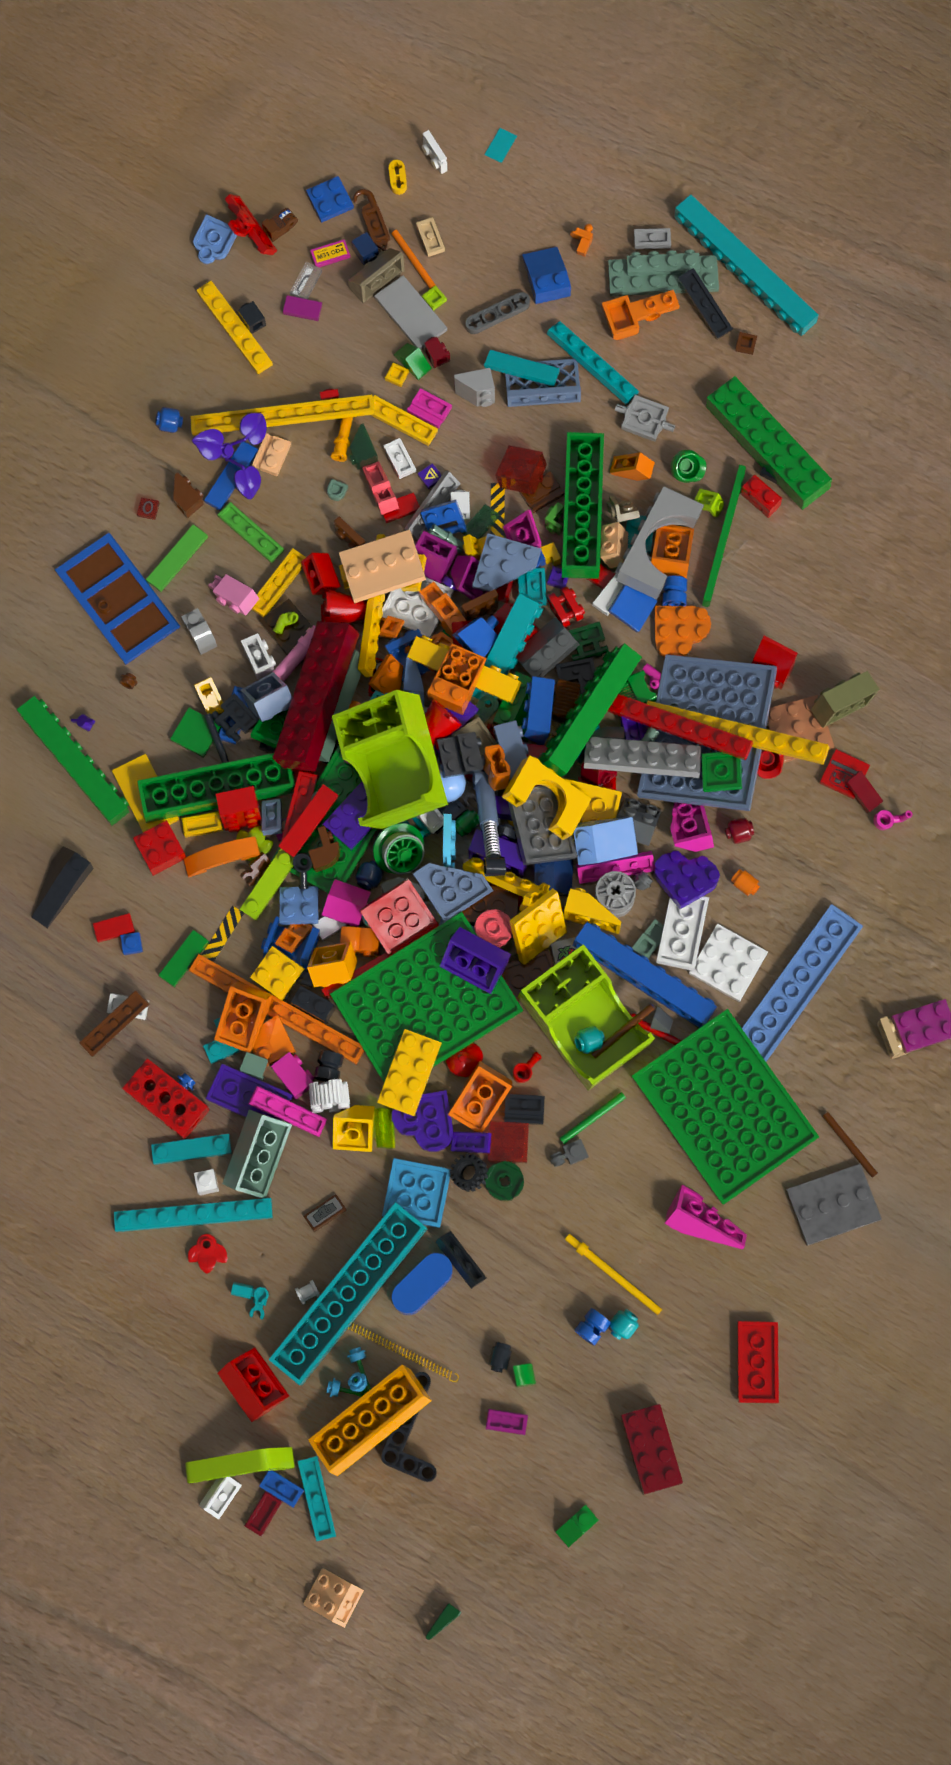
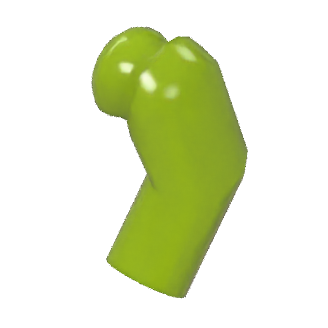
(284, 620)

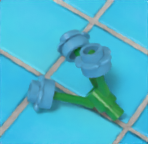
(358, 1381)

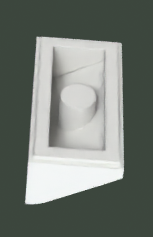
(220, 1496)

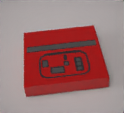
(840, 770)

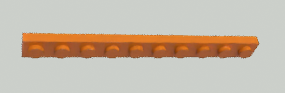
(288, 1014)

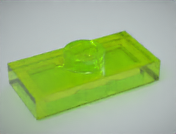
(384, 1128)

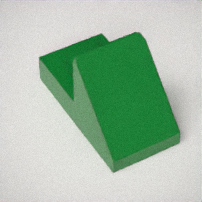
(577, 1526)

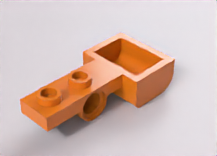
(624, 316)

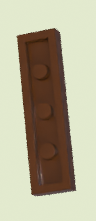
(114, 1023)

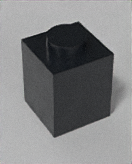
(251, 317)

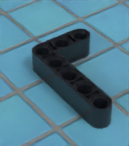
(398, 1449)

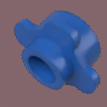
(186, 1081)

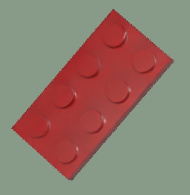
(758, 1362)

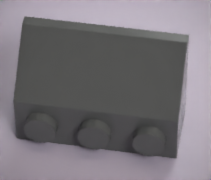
(547, 648)

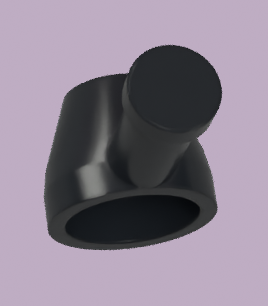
(302, 868)

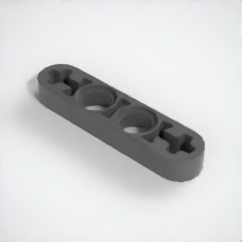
(496, 311)

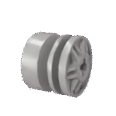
(619, 903)

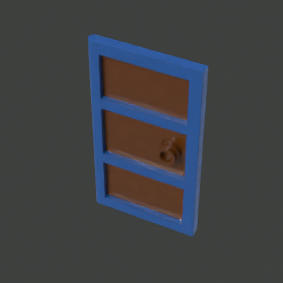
(117, 598)

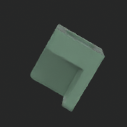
(254, 1066)

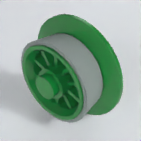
(399, 849)

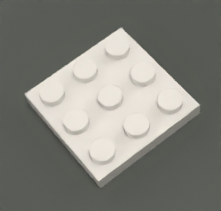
(413, 610)
(728, 962)

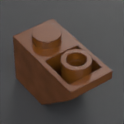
(185, 497)

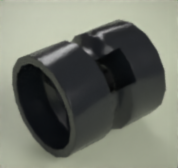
(328, 1066)

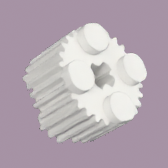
(329, 1095)

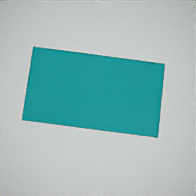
(500, 145)

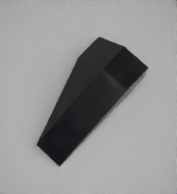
(62, 880)

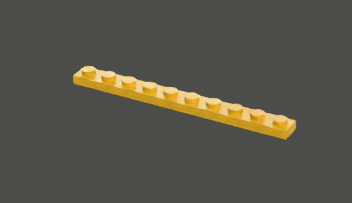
(287, 414)
(761, 738)

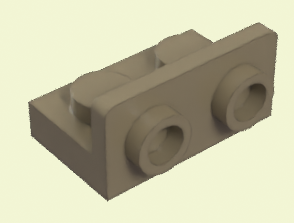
(623, 511)

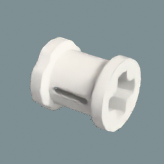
(307, 1292)

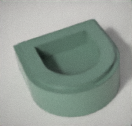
(336, 490)

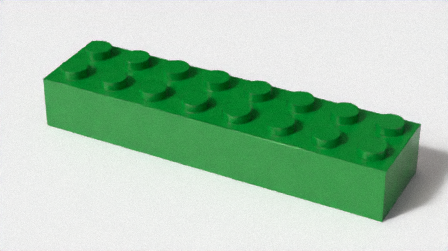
(768, 442)
(583, 505)
(589, 709)
(197, 788)

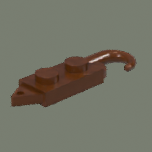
(373, 220)

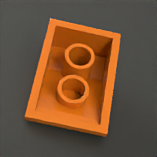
(672, 550)
(242, 1016)
(480, 1097)

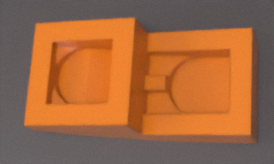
(390, 627)
(293, 936)

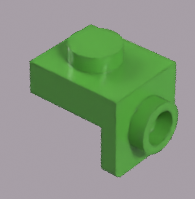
(553, 515)

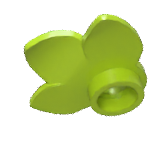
(264, 845)

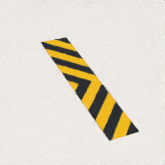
(498, 505)
(223, 933)

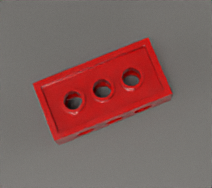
(166, 1086)

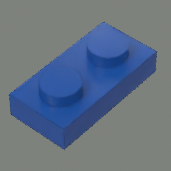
(281, 1488)

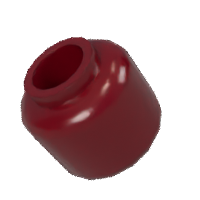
(739, 830)

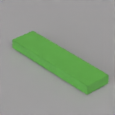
(250, 532)
(177, 558)

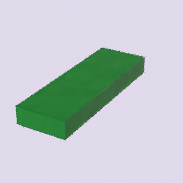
(183, 958)

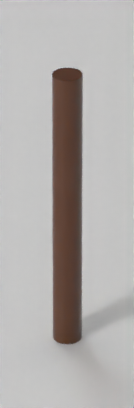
(624, 1029)
(850, 1145)

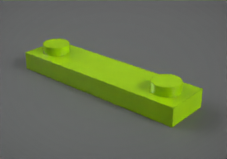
(268, 884)

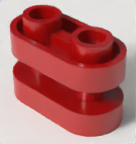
(568, 597)

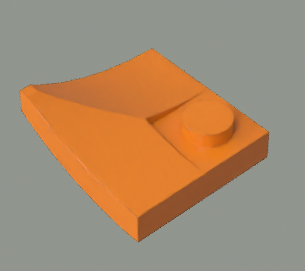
(273, 1041)

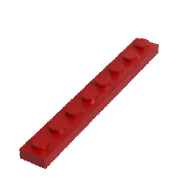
(681, 726)

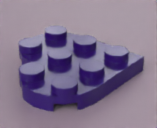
(684, 878)
(430, 1124)

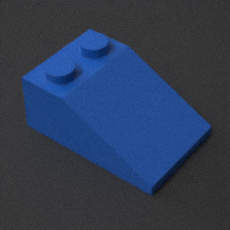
(547, 275)

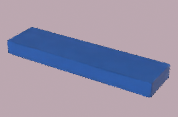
(225, 483)

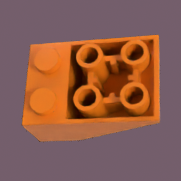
(456, 679)

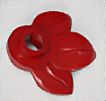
(209, 1255)

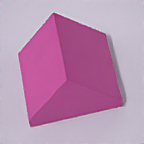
(523, 530)
(345, 903)

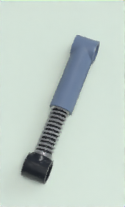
(488, 819)

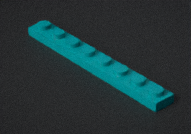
(193, 1215)

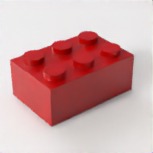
(239, 809)

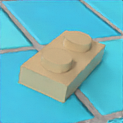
(430, 237)

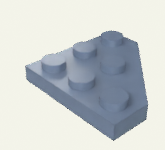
(503, 562)
(451, 888)

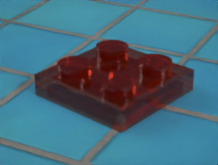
(508, 1142)

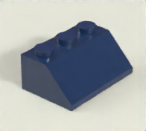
(556, 874)

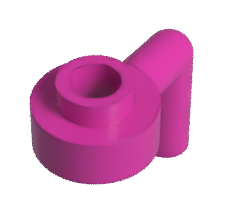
(889, 819)

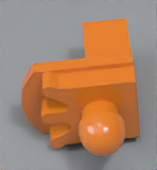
(585, 237)

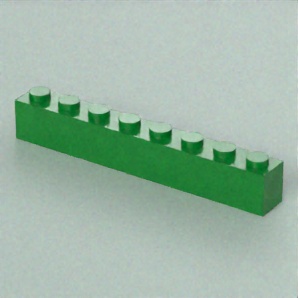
(71, 758)

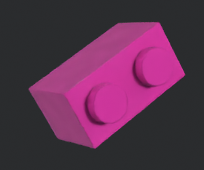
(293, 1075)

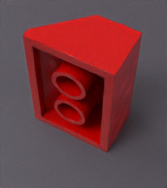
(253, 1384)

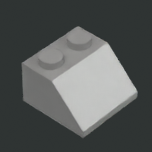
(476, 387)

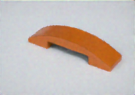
(221, 854)

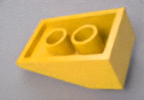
(584, 908)

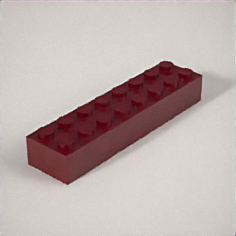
(316, 696)

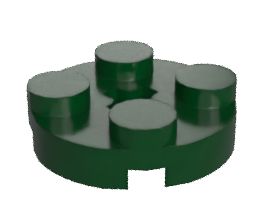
(506, 1192)

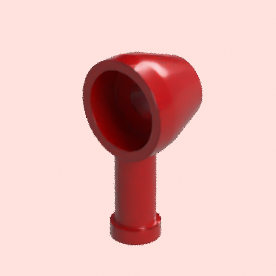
(525, 1068)

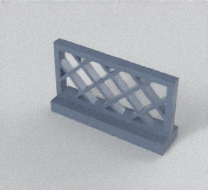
(543, 394)

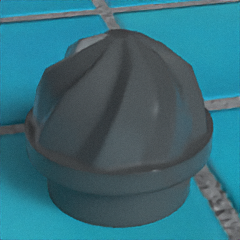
(642, 880)

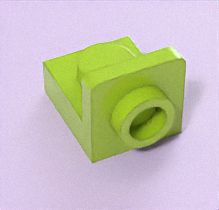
(711, 500)

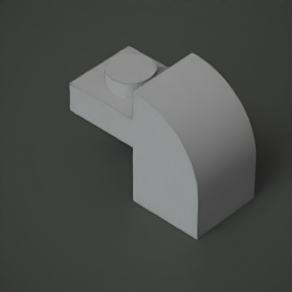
(199, 631)

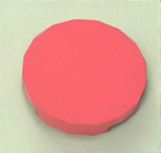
(493, 927)

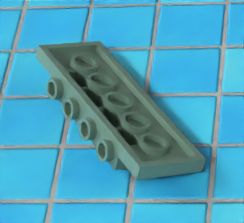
(659, 272)

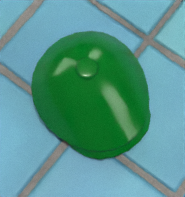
(688, 466)

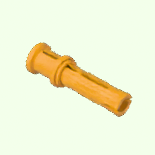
(342, 441)

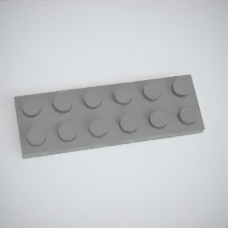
(642, 757)

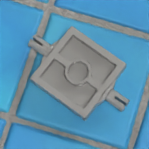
(645, 418)

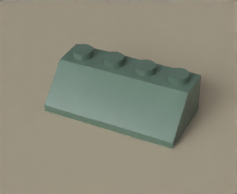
(257, 1154)

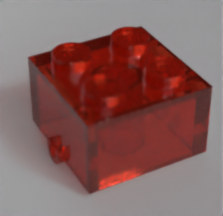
(521, 470)

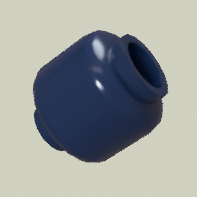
(369, 875)

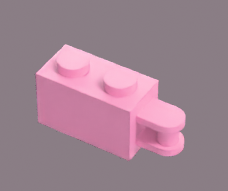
(234, 594)

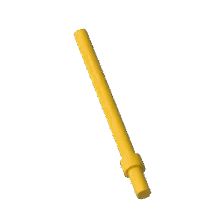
(582, 1249)

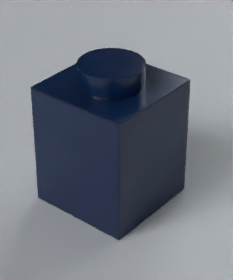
(365, 248)

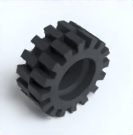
(476, 1180)

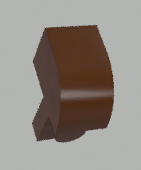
(328, 854)

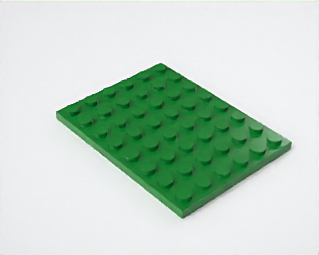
(421, 997)
(725, 1106)

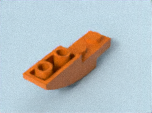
(441, 606)

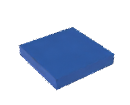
(632, 607)

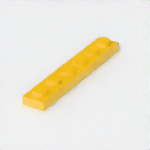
(234, 327)

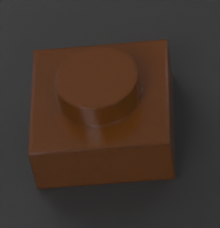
(746, 343)

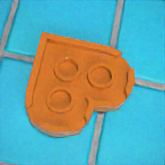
(679, 628)

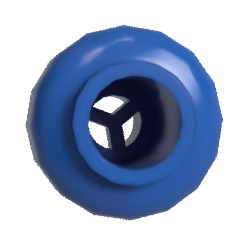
(168, 419)

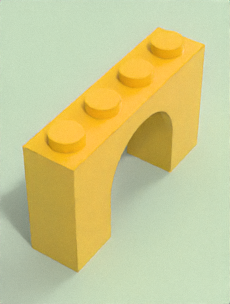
(571, 801)

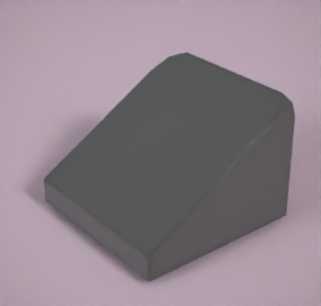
(661, 1021)

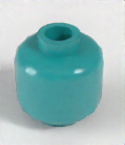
(589, 1039)
(624, 1324)

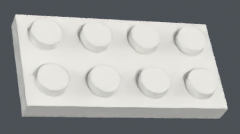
(682, 934)

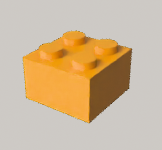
(332, 964)

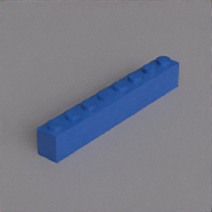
(645, 976)

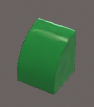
(524, 1375)

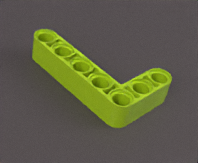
(239, 1464)

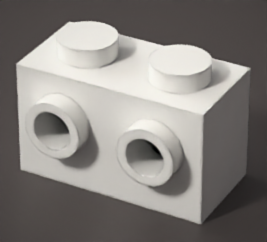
(257, 655)

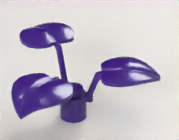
(211, 447)

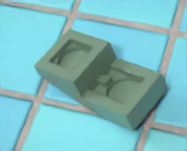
(649, 939)

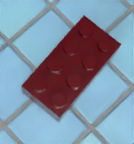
(651, 1449)

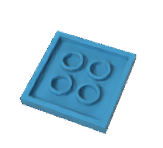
(418, 1190)

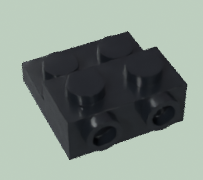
(460, 755)

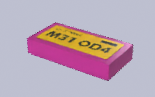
(330, 253)

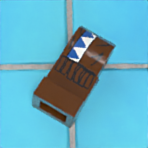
(279, 224)

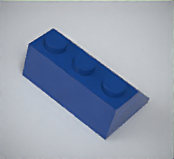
(538, 709)

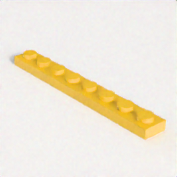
(370, 632)

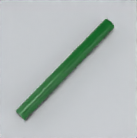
(592, 1118)

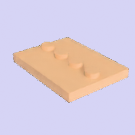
(382, 566)

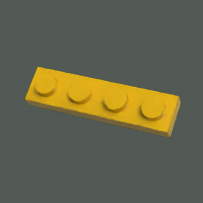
(403, 421)
(278, 582)

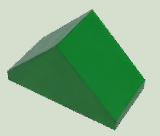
(414, 360)

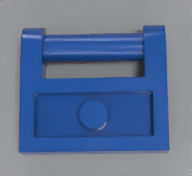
(443, 514)

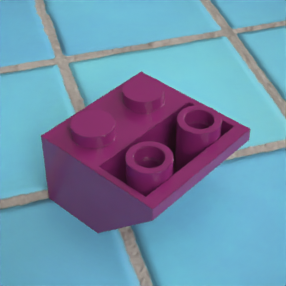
(438, 554)

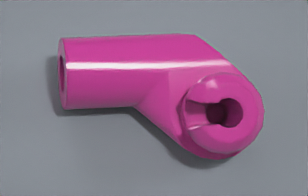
(655, 676)

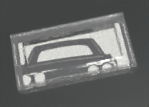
(306, 281)

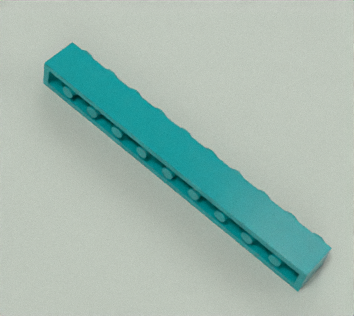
(746, 265)

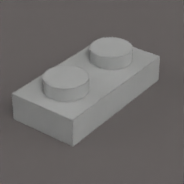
(652, 238)

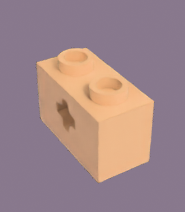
(613, 544)

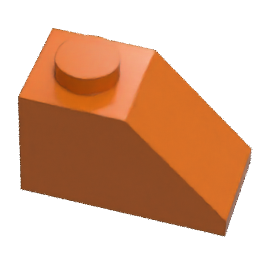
(632, 466)

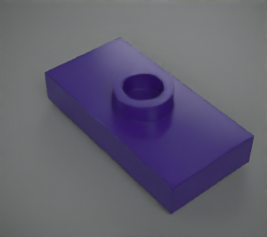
(471, 1142)

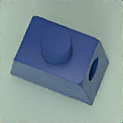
(478, 635)

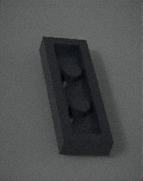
(460, 1259)

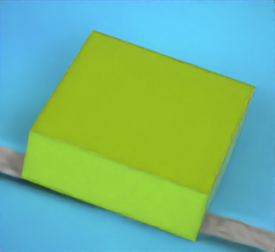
(434, 298)

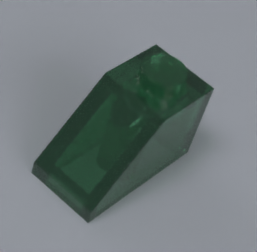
(362, 449)

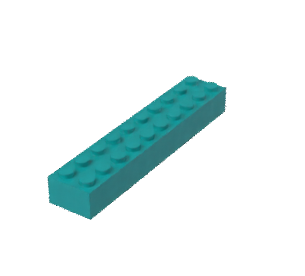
(348, 1294)

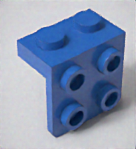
(396, 649)

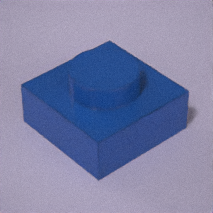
(131, 943)

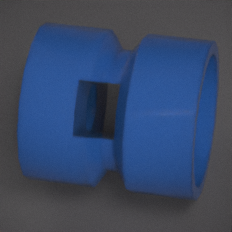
(675, 591)
(592, 1326)

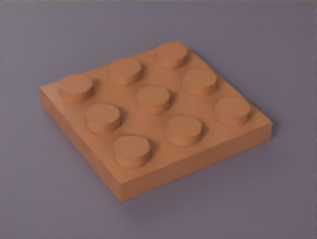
(799, 721)

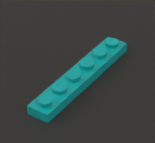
(592, 362)

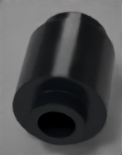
(500, 1357)

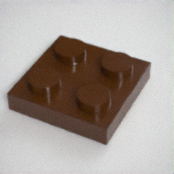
(480, 606)

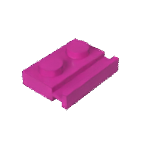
(429, 408)

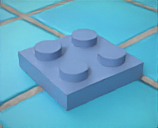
(299, 905)

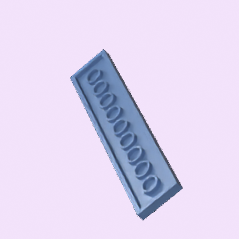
(800, 980)

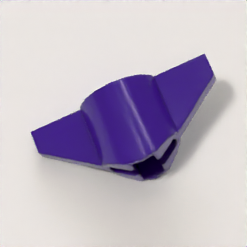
(84, 722)

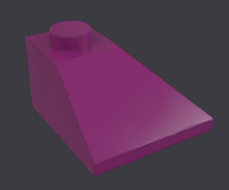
(463, 576)

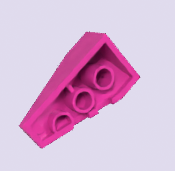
(691, 827)
(694, 1218)

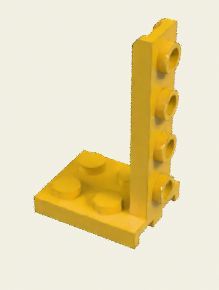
(510, 882)

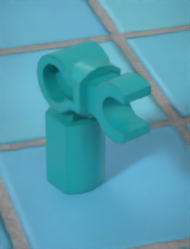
(246, 1291)

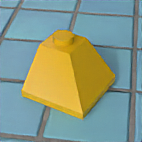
(354, 1129)

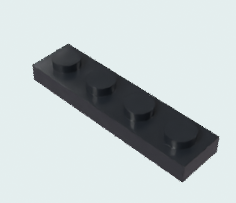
(705, 303)

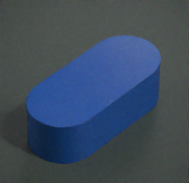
(422, 1284)

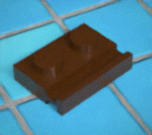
(546, 493)
(345, 532)

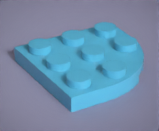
(449, 840)

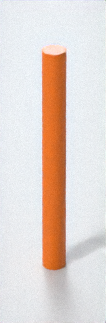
(411, 256)

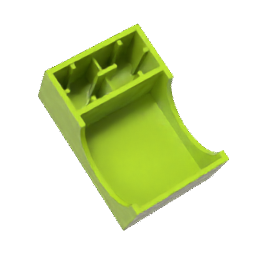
(393, 756)
(578, 996)

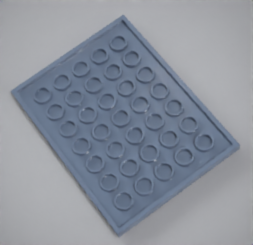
(720, 690)

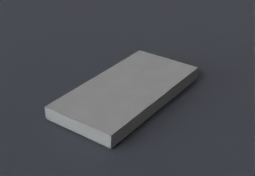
(410, 312)

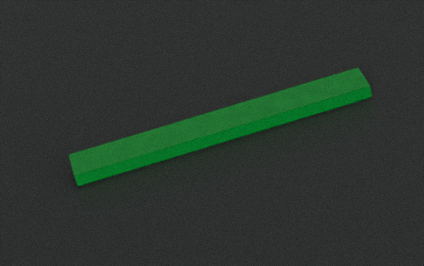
(724, 536)

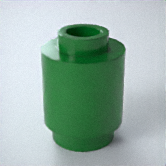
(466, 822)

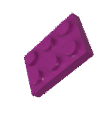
(923, 1026)

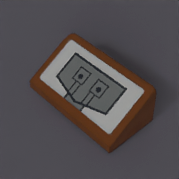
(325, 1213)

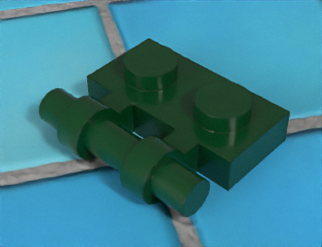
(586, 636)

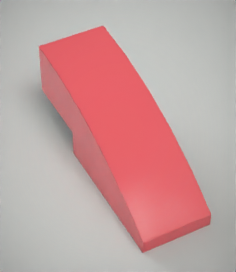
(380, 487)

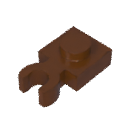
(258, 867)

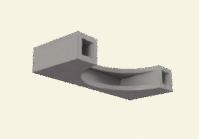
(637, 569)

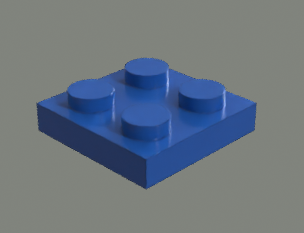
(329, 199)

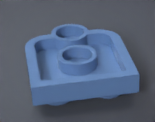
(213, 240)

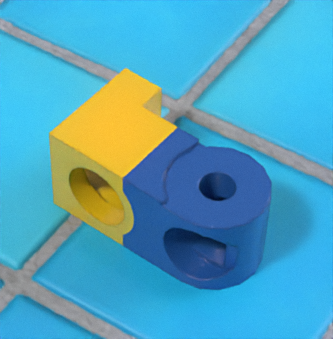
(549, 555)

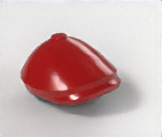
(770, 764)
(465, 1061)

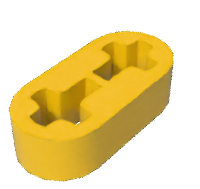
(401, 176)

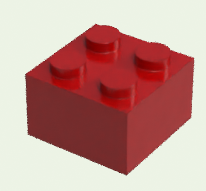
(159, 847)

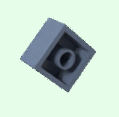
(267, 696)

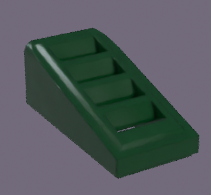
(448, 1615)

